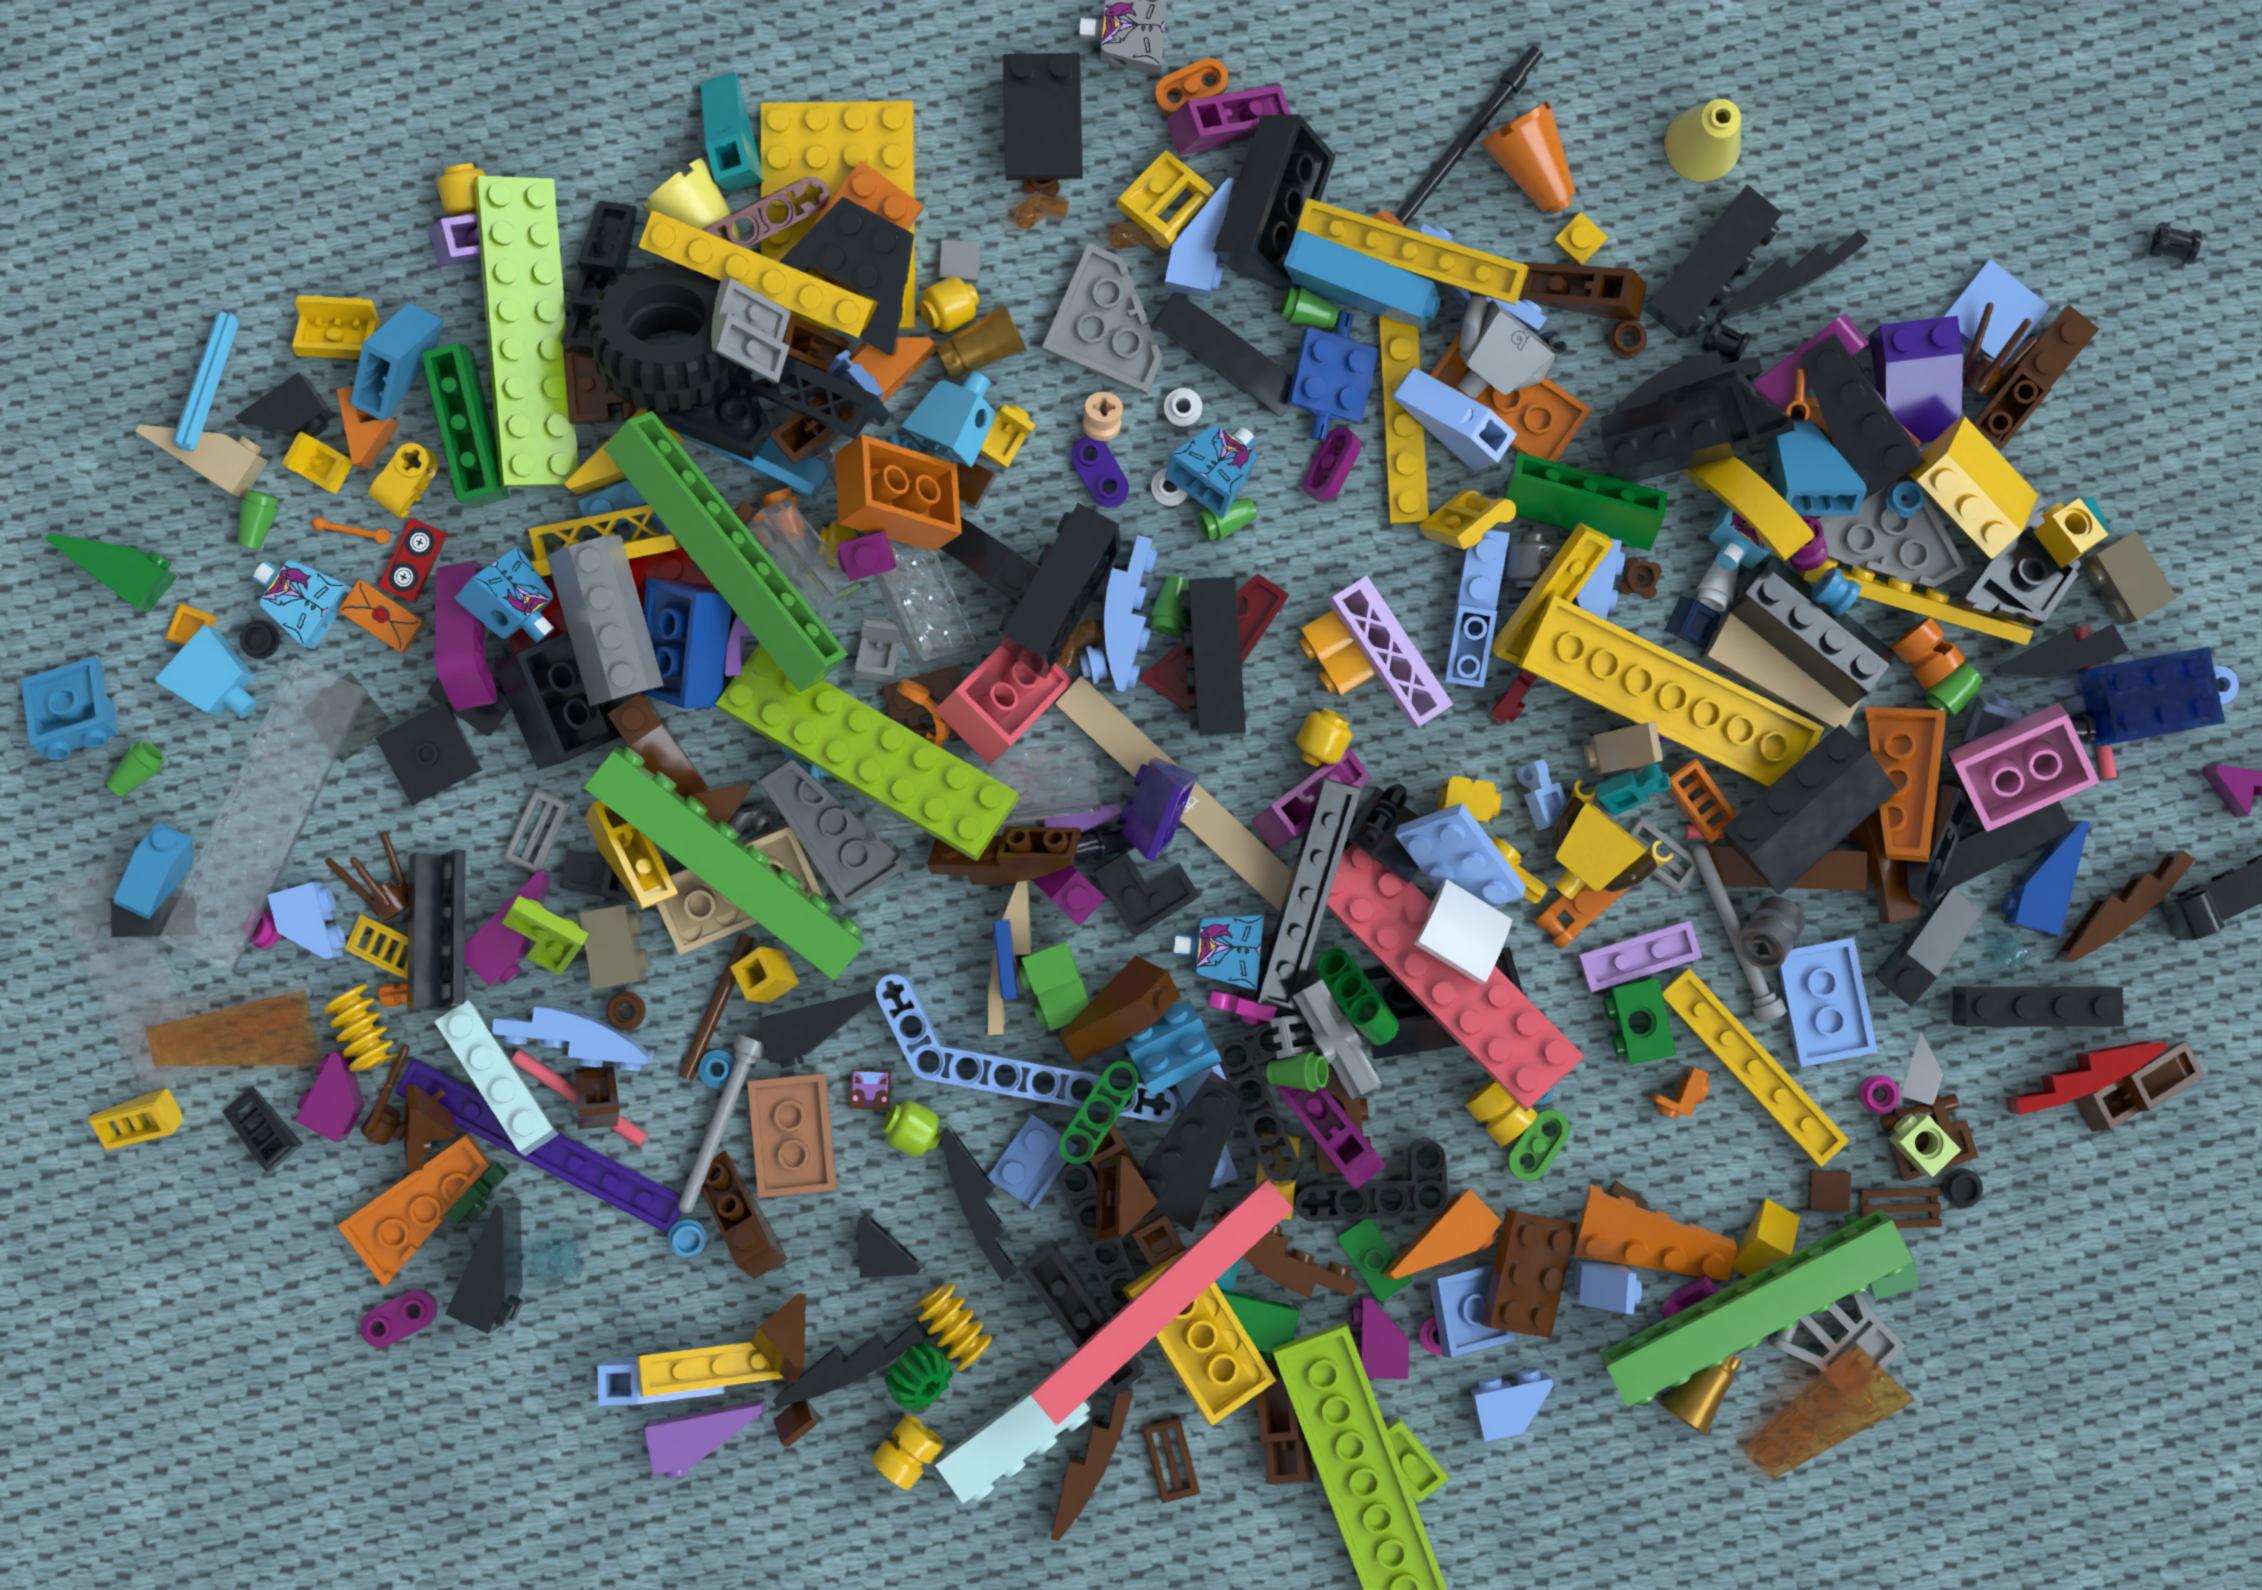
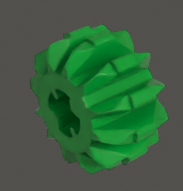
(918, 1377)

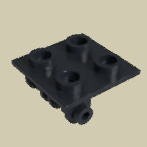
(1376, 830)

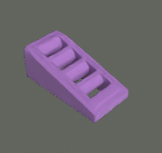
(1086, 821)

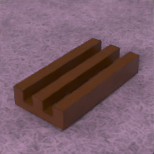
(1932, 1207)
(1179, 1492)

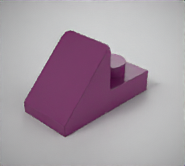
(2235, 787)

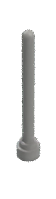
(1766, 1003)
(747, 1051)

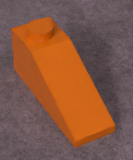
(1453, 1232)

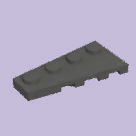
(830, 834)

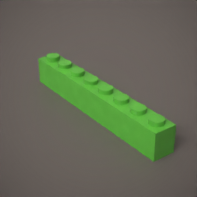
(725, 551)
(725, 862)
(1756, 1307)

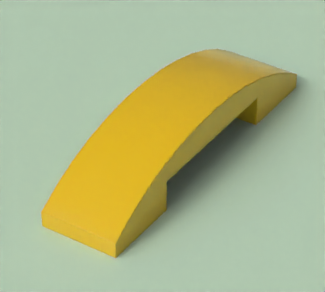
(1755, 502)

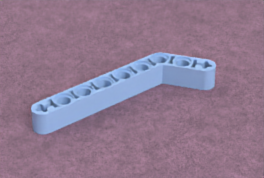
(988, 1063)

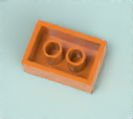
(897, 492)

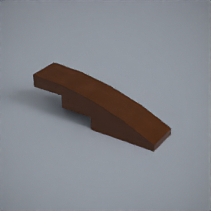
(1833, 872)
(1887, 874)
(2113, 915)
(1085, 1473)

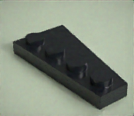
(1858, 416)

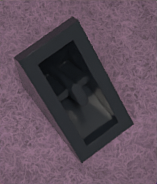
(881, 1253)

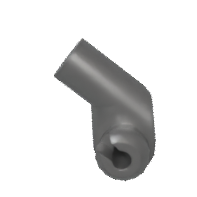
(751, 817)

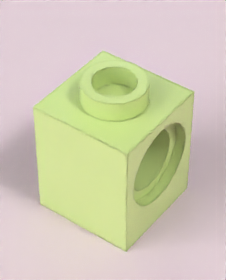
(1940, 1147)

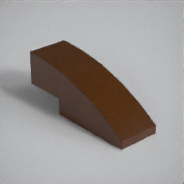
(2142, 1089)
(1279, 1428)

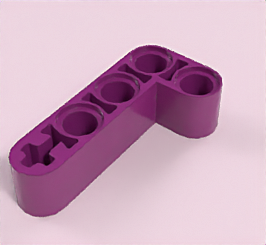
(1781, 380)
(460, 641)

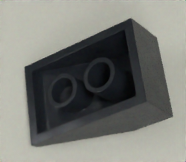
(1042, 116)
(494, 1274)

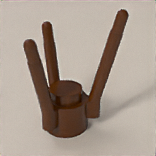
(1989, 372)
(385, 899)
(384, 1119)

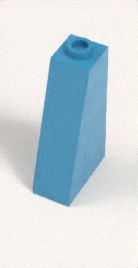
(1360, 281)

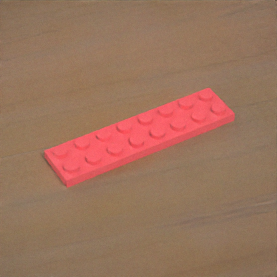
(1487, 1020)

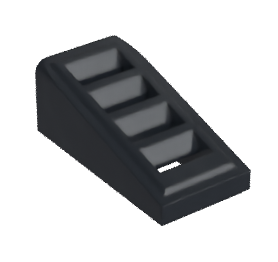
(280, 1129)

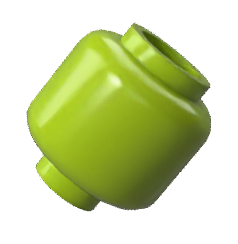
(911, 1128)

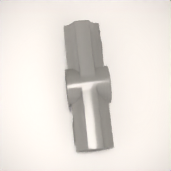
(1336, 1039)

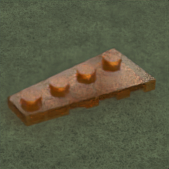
(245, 1035)
(1831, 1409)

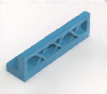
(803, 478)

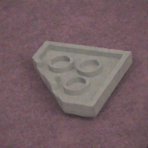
(1105, 324)
(1894, 546)

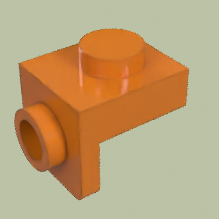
(1690, 1091)

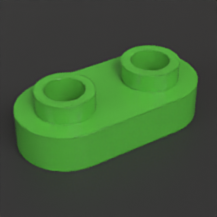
(1541, 1147)

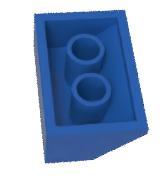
(689, 641)

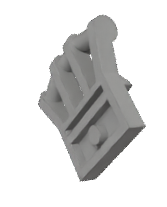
(1864, 1329)

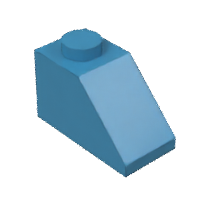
(154, 870)

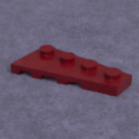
(1257, 607)

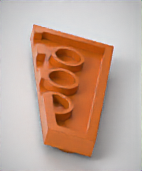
(1909, 752)
(406, 1213)
(1633, 1236)

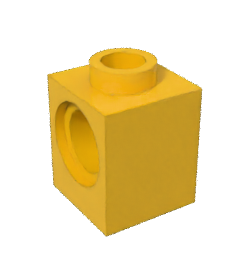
(2069, 531)

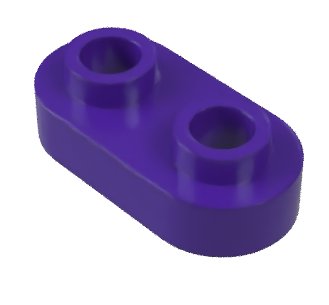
(1100, 471)

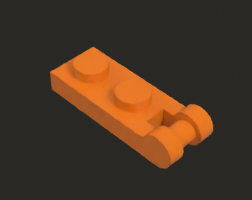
(1582, 910)

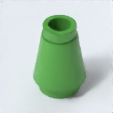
(1308, 309)
(256, 517)
(1216, 528)
(1167, 610)
(136, 766)
(1300, 1072)

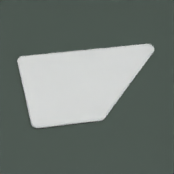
(1923, 1075)

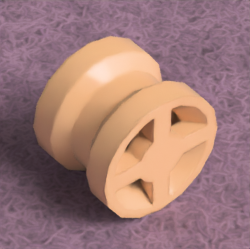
(1095, 422)

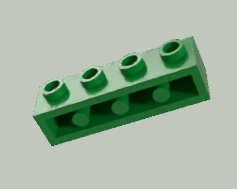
(464, 424)
(1575, 496)

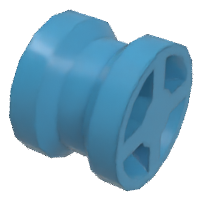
(1835, 591)

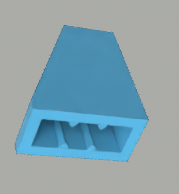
(394, 360)
(1813, 473)

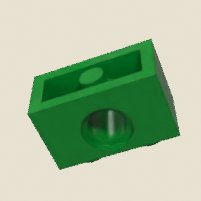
(1656, 1037)

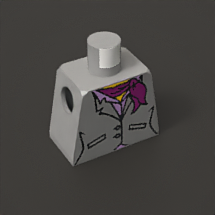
(1129, 34)

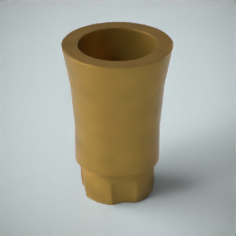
(982, 343)
(1701, 1395)

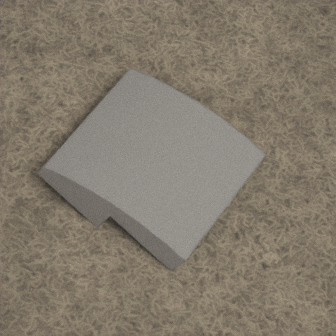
(749, 329)

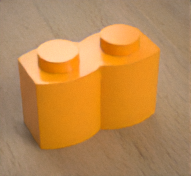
(1337, 654)

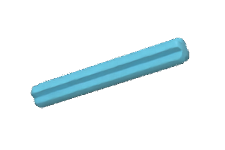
(205, 381)

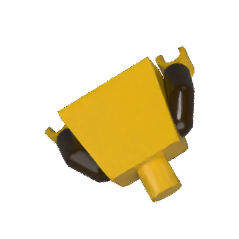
(1598, 849)

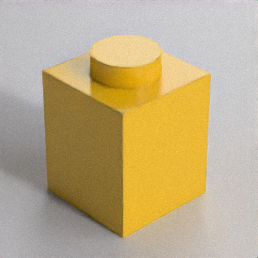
(764, 975)

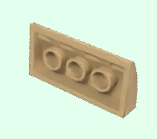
(1762, 666)
(705, 915)

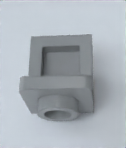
(878, 651)

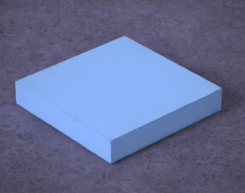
(2011, 306)

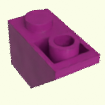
(334, 1100)
(1382, 1342)

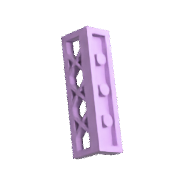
(1395, 648)

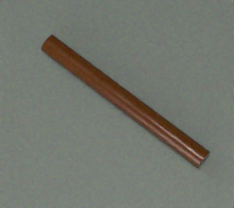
(715, 1009)

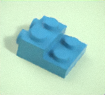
(68, 709)
(1172, 1048)

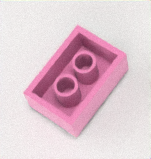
(2023, 767)

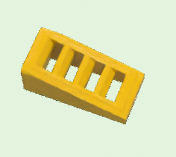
(380, 959)
(158, 1108)

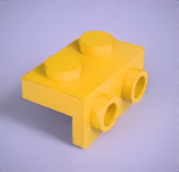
(333, 326)

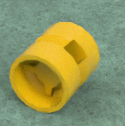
(1502, 1113)
(904, 1455)

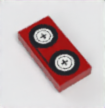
(413, 560)

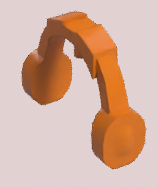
(921, 696)

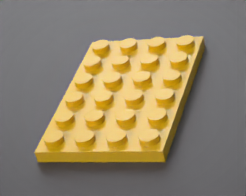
(827, 144)

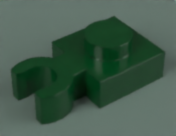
(472, 1202)

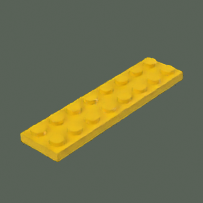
(1659, 686)

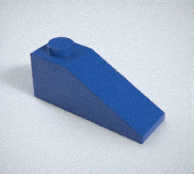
(2044, 890)

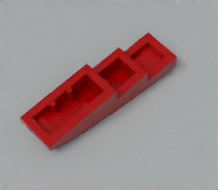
(2095, 1071)

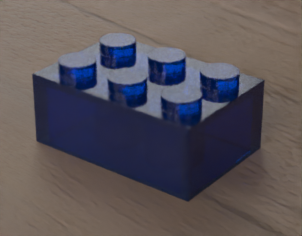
(2152, 696)

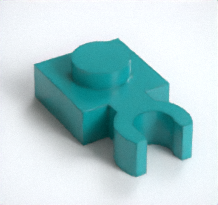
(1628, 791)

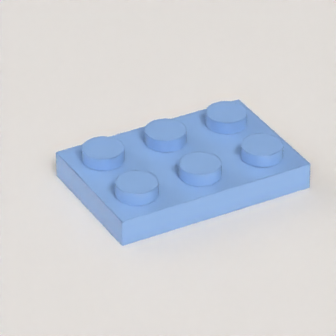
(1458, 849)
(1826, 1003)

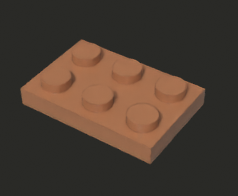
(792, 1135)

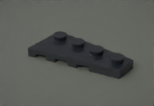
(1189, 1153)

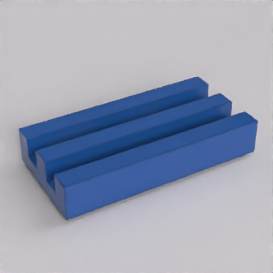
(1005, 959)

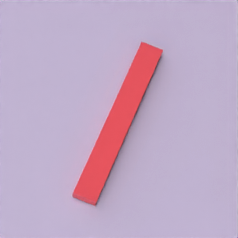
(1160, 1301)

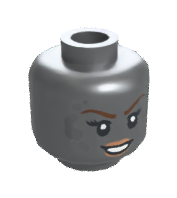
(1528, 560)

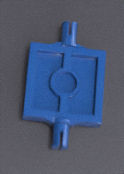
(1332, 376)

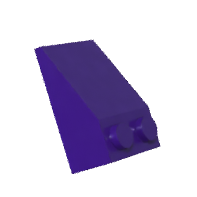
(1920, 373)
(1157, 806)

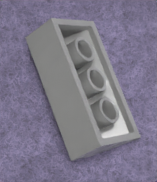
(604, 619)

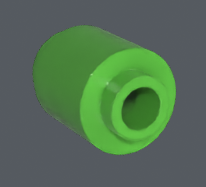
(1954, 690)

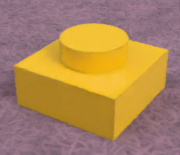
(1580, 239)

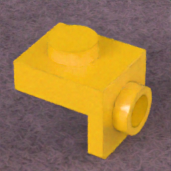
(1006, 435)
(318, 462)

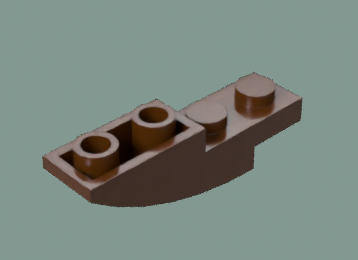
(2033, 377)
(1011, 858)
(1296, 1269)

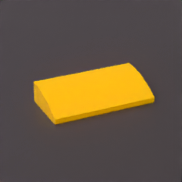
(1209, 1351)

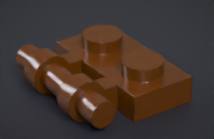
(587, 395)
(939, 683)
(1957, 1131)

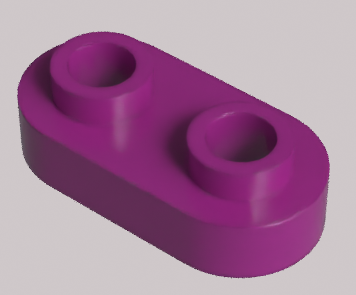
(1332, 464)
(398, 1319)

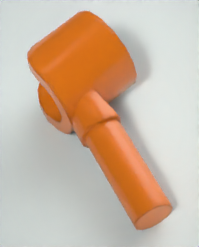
(1799, 395)

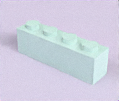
(496, 1078)
(1002, 1445)

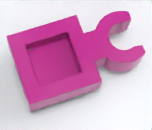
(1249, 1009)

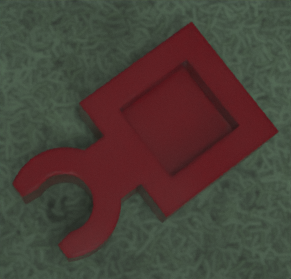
(1510, 703)

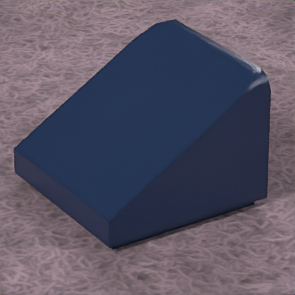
(1693, 622)

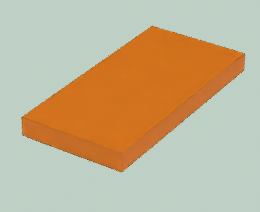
(1539, 414)

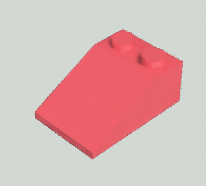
(1000, 702)

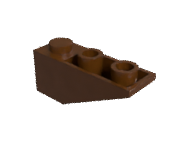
(741, 1219)

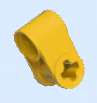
(402, 482)

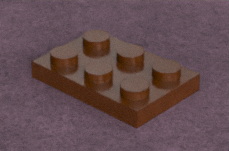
(1528, 1273)

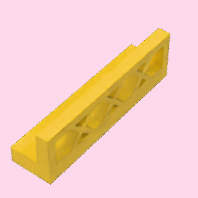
(635, 547)

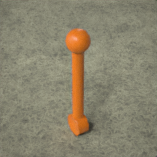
(381, 536)

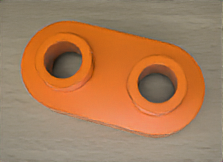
(1189, 84)

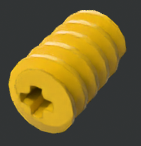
(359, 1029)
(953, 1325)

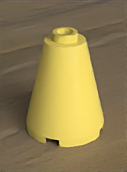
(1705, 140)
(692, 199)

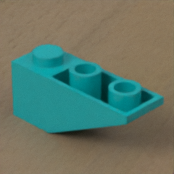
(729, 134)

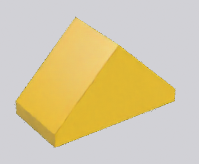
(1767, 1238)

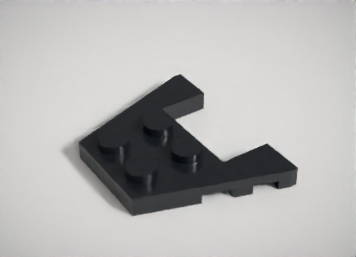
(864, 255)

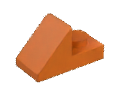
(364, 437)

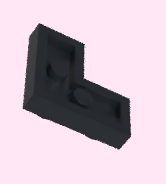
(1143, 902)

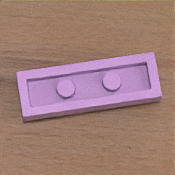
(1639, 956)

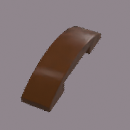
(1155, 1230)

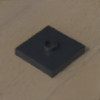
(429, 753)

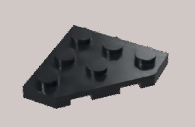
(728, 422)

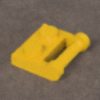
(1157, 190)
(1466, 519)

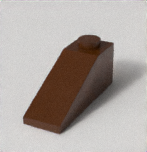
(1586, 289)
(655, 743)
(1123, 1008)

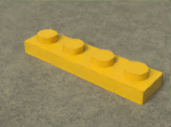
(1561, 578)
(702, 1369)

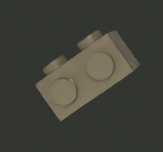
(2128, 579)
(614, 946)

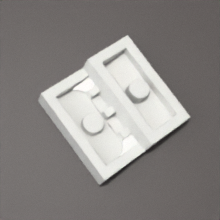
(1464, 932)

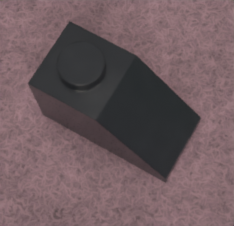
(289, 409)

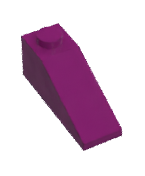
(1223, 118)
(1291, 812)
(499, 949)
(1334, 1133)

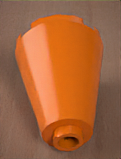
(1534, 158)

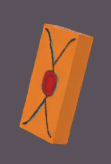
(381, 616)

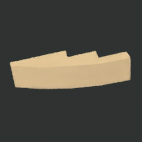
(1019, 914)

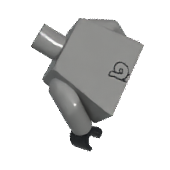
(1502, 349)

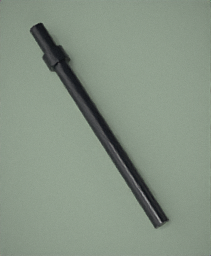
(1511, 82)

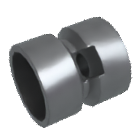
(1771, 932)

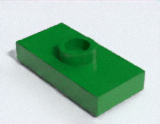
(1371, 1257)

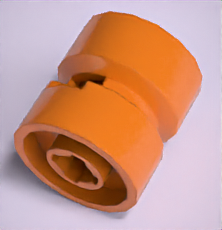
(1928, 652)

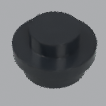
(259, 639)
(1962, 1188)

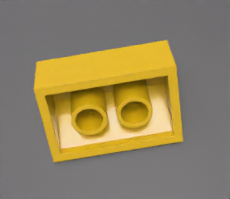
(1975, 487)

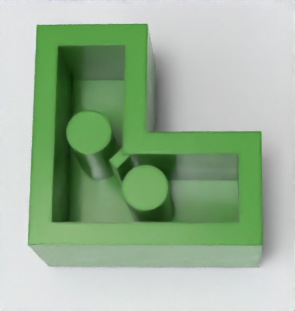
(1057, 985)

